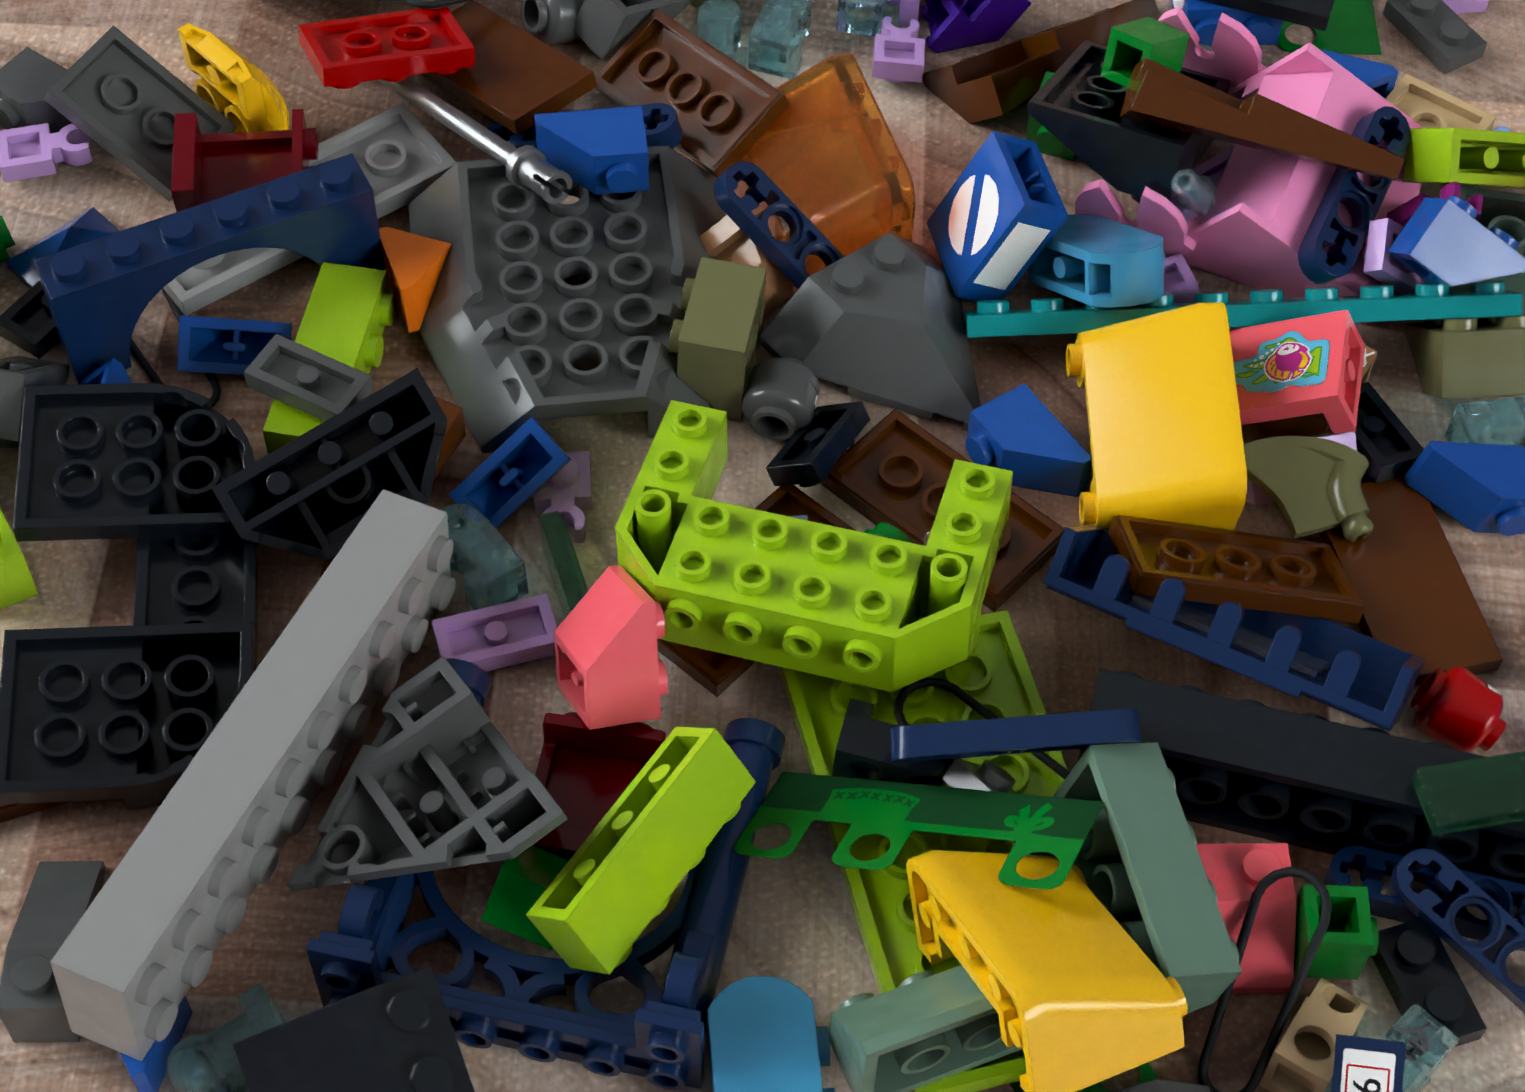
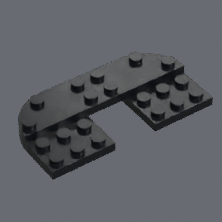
(132, 703)

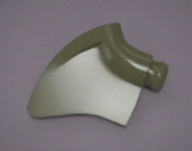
(1312, 483)

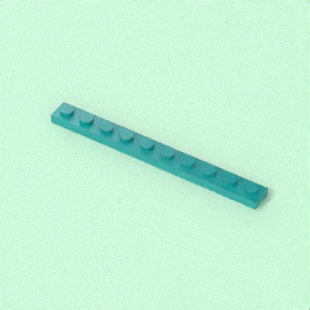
(1265, 306)

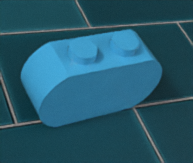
(1101, 263)
(765, 1038)

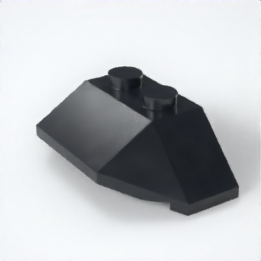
(327, 479)

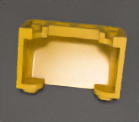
(1162, 419)
(1049, 965)

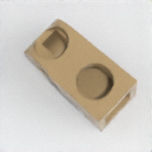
(1308, 1047)

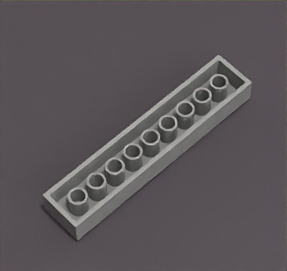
(254, 780)

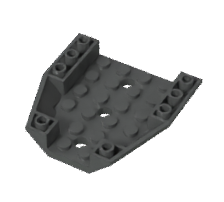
(511, 325)

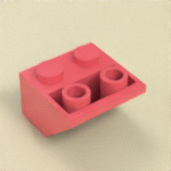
(611, 653)

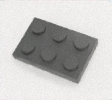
(131, 106)

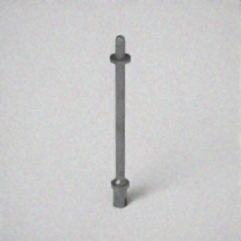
(524, 166)

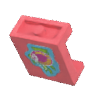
(1300, 369)

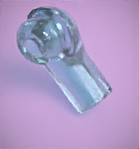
(1194, 191)

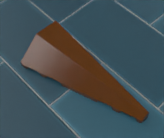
(1012, 73)
(1187, 105)

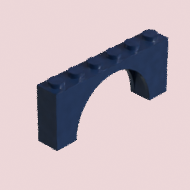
(108, 282)

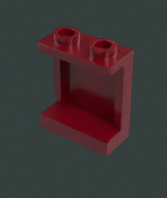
(230, 162)
(588, 772)

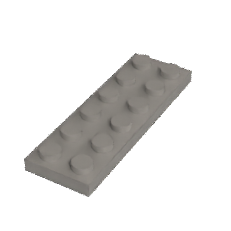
(399, 165)

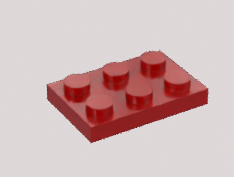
(386, 46)

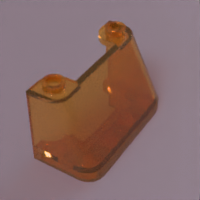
(837, 159)

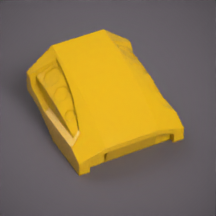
(232, 83)

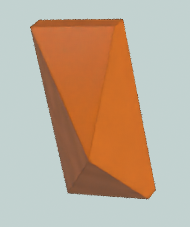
(412, 271)

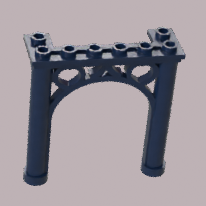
(654, 1042)

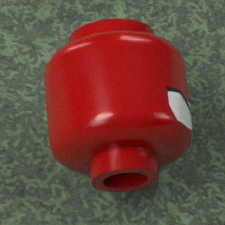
(1459, 710)

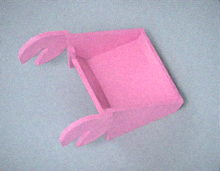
(1262, 196)

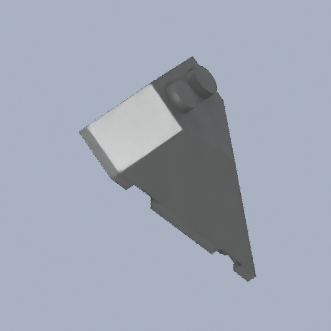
(883, 330)
(429, 792)

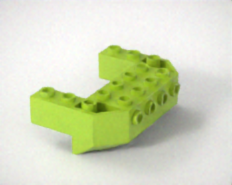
(803, 588)

